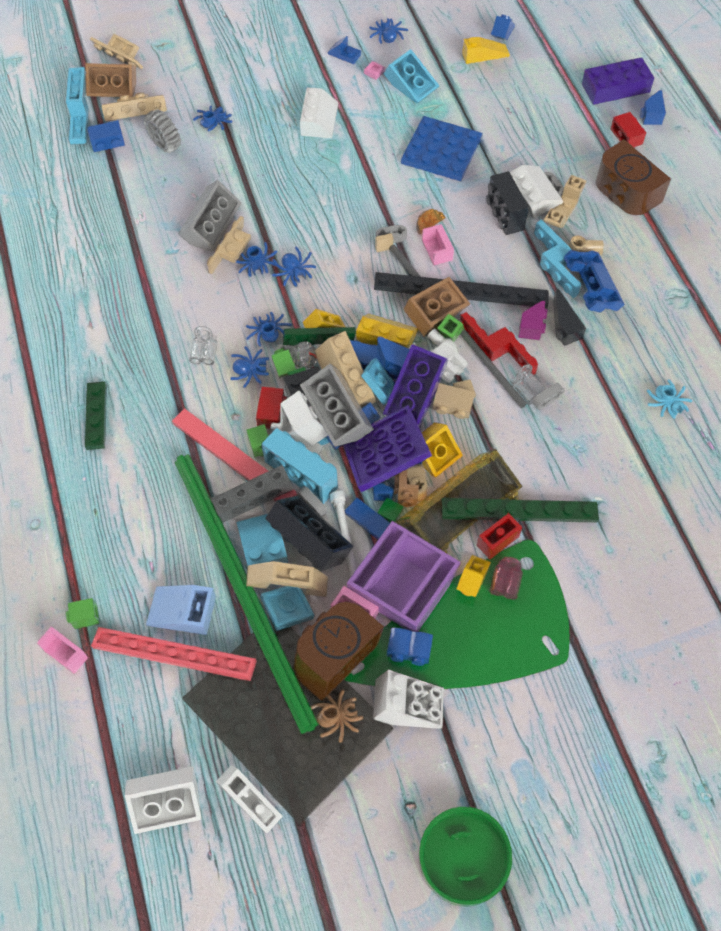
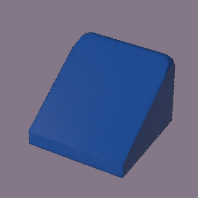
(381, 492)

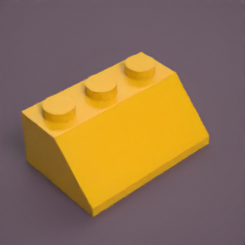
(374, 326)

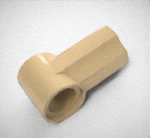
(579, 244)

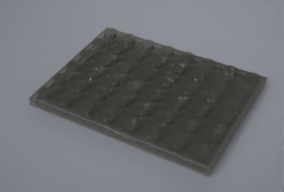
(264, 737)

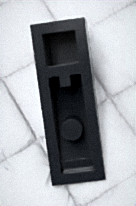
(567, 323)

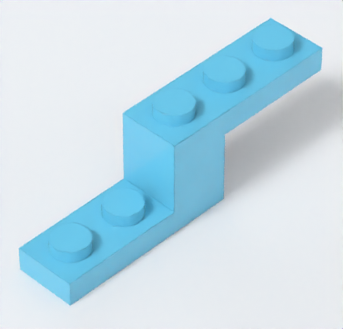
(77, 105)
(553, 259)

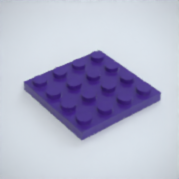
(387, 449)

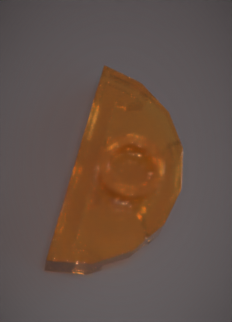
(428, 219)

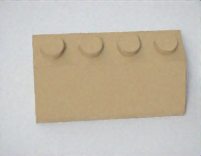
(341, 354)

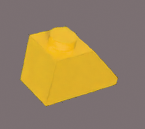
(323, 319)
(473, 576)

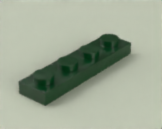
(293, 336)
(95, 415)

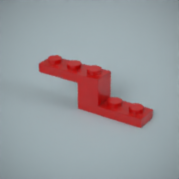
(498, 343)

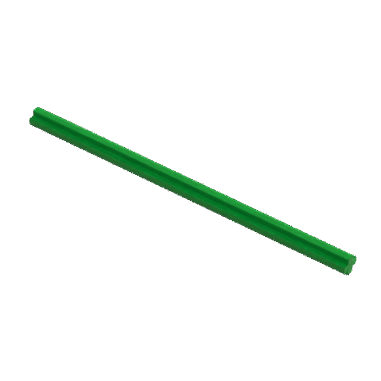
(247, 597)

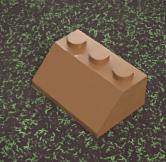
(110, 80)

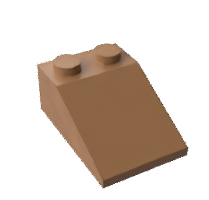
(432, 305)

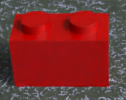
(629, 129)
(270, 406)
(499, 536)

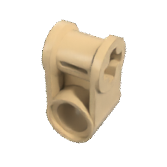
(416, 476)

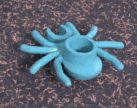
(668, 397)

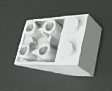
(407, 701)

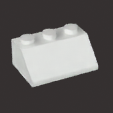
(318, 114)
(536, 189)
(163, 800)

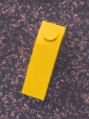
(481, 49)

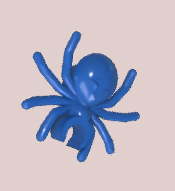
(388, 31)
(211, 119)
(256, 259)
(294, 267)
(267, 328)
(246, 367)

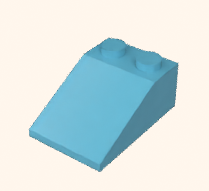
(411, 77)
(261, 541)

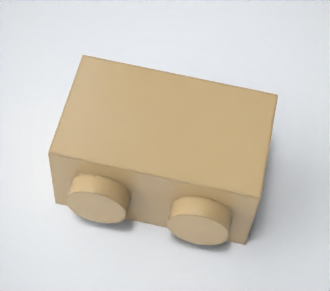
(453, 401)

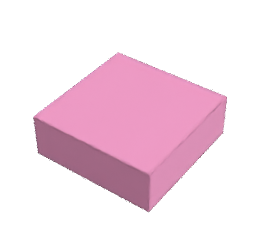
(374, 70)

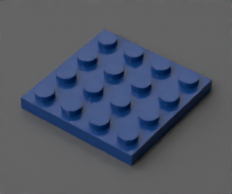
(441, 148)

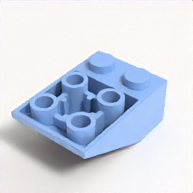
(182, 608)

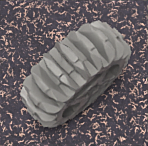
(162, 131)

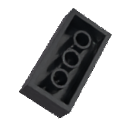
(309, 533)

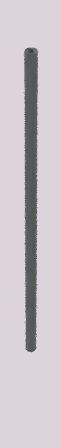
(465, 335)

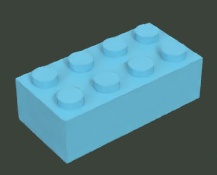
(300, 464)

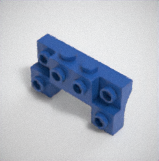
(601, 289)

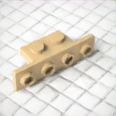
(121, 48)
(133, 106)
(231, 247)

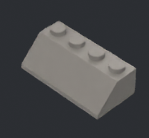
(210, 217)
(336, 406)

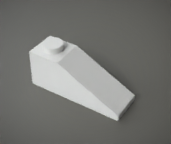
(249, 798)

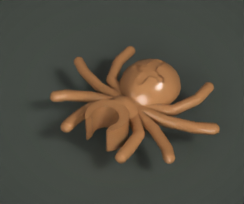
(337, 714)

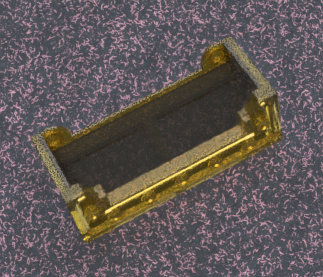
(481, 478)

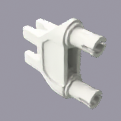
(447, 349)

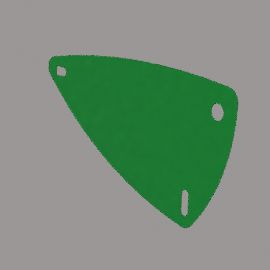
(486, 635)

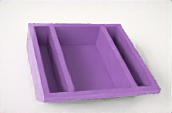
(404, 577)

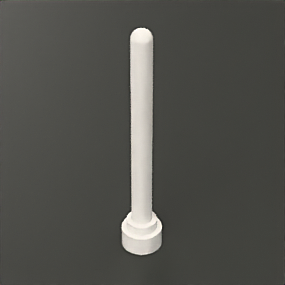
(338, 500)

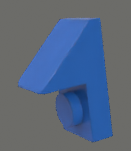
(344, 52)

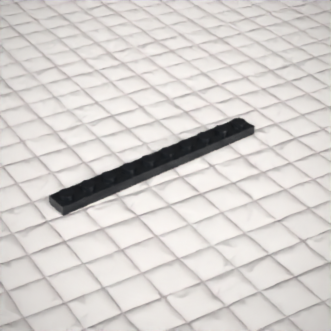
(470, 290)

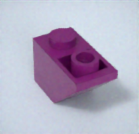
(532, 322)

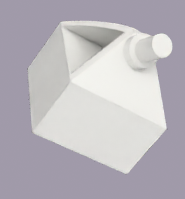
(300, 420)

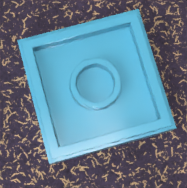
(378, 380)
(287, 607)

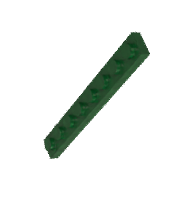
(520, 510)

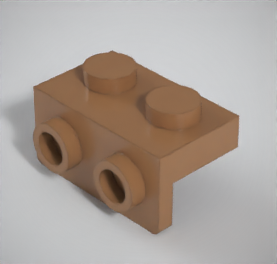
(406, 492)

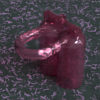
(507, 578)

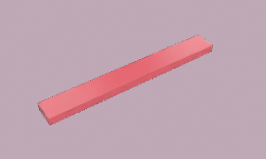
(221, 448)
(174, 653)

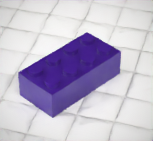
(617, 80)
(417, 382)

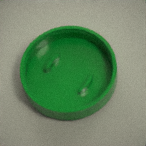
(465, 856)

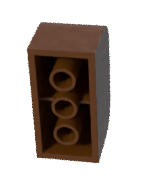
(631, 179)
(335, 647)

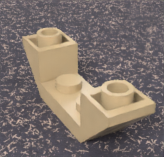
(570, 197)
(287, 574)

